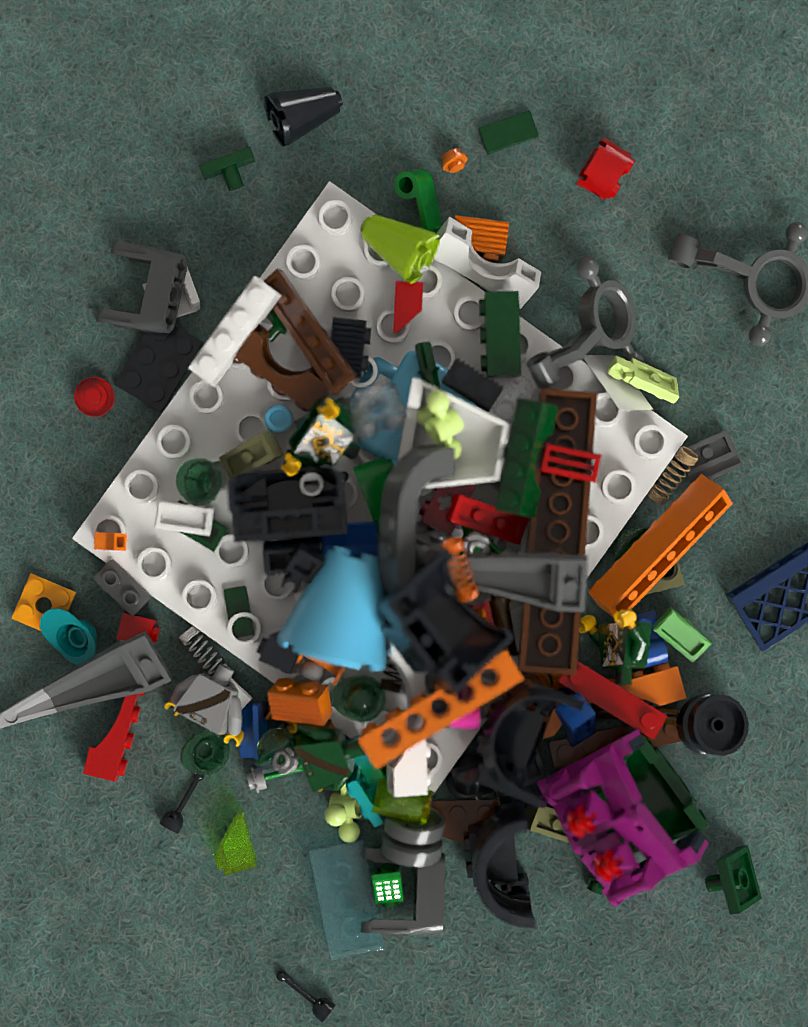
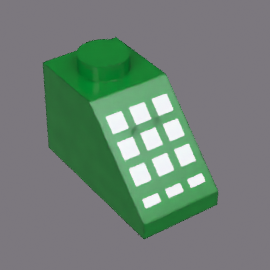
(387, 885)

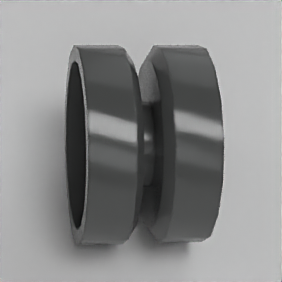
(412, 842)

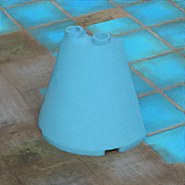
(340, 614)

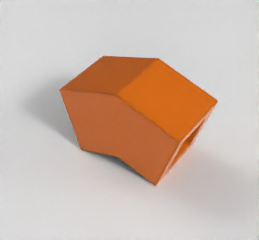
(110, 541)

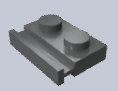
(715, 457)

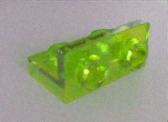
(408, 808)

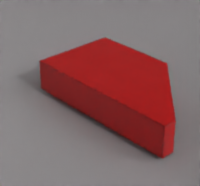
(407, 303)

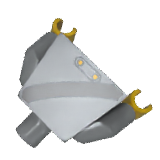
(210, 703)

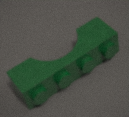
(518, 485)

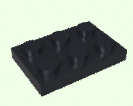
(158, 366)

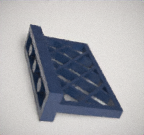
(762, 584)

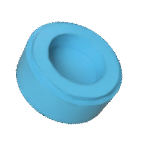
(278, 418)

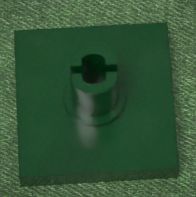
(736, 879)

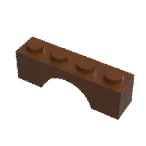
(301, 386)

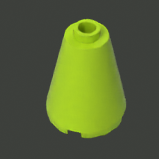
(401, 245)

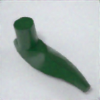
(277, 328)

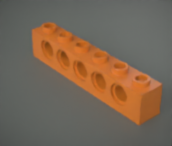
(381, 752)

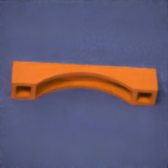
(658, 687)

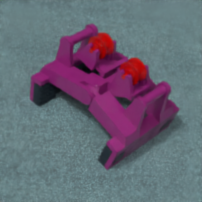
(589, 817)

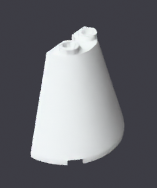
(481, 439)

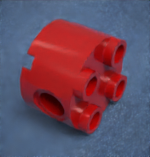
(604, 169)

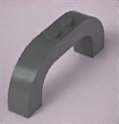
(400, 509)

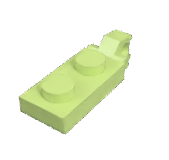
(645, 378)

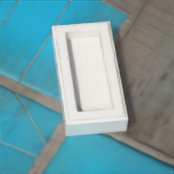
(184, 518)

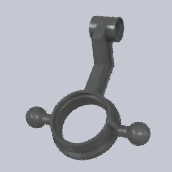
(686, 252)
(545, 365)

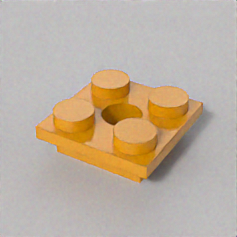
(35, 589)

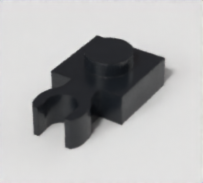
(302, 565)

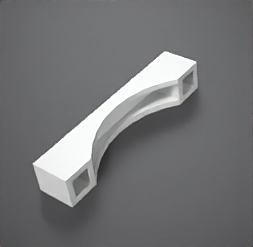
(408, 772)

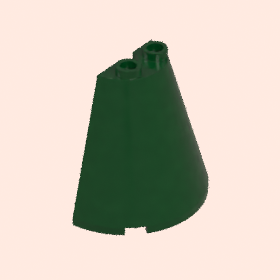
(661, 793)

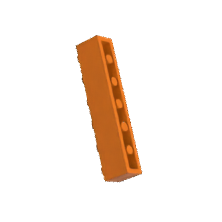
(660, 546)

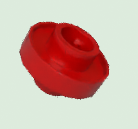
(94, 397)

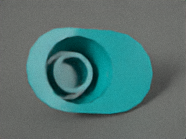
(69, 635)

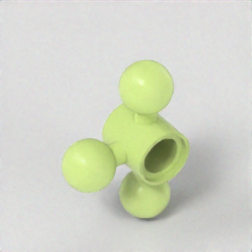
(440, 421)
(341, 812)

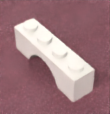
(458, 253)
(234, 329)

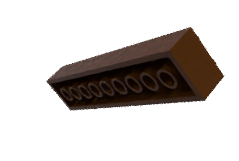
(560, 525)

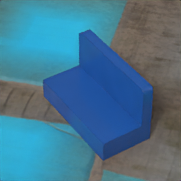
(360, 539)
(253, 728)

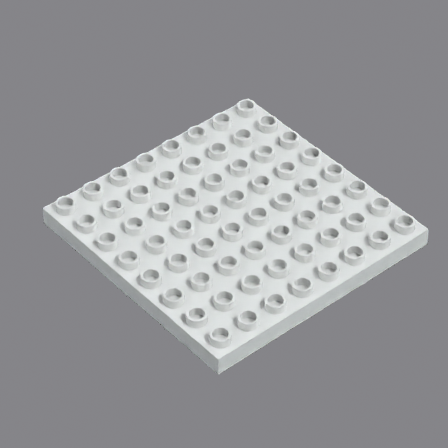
(349, 280)

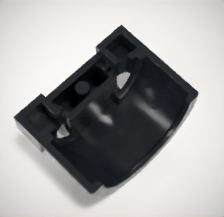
(437, 630)
(495, 863)

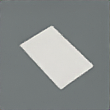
(622, 393)

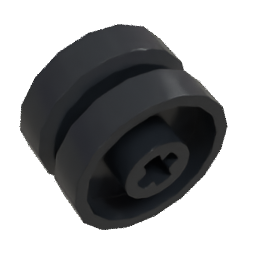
(712, 724)

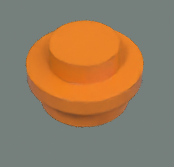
(453, 160)

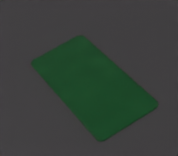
(237, 602)

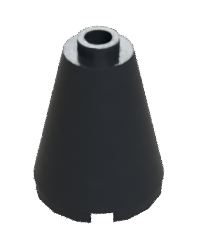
(300, 111)

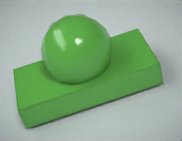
(681, 634)

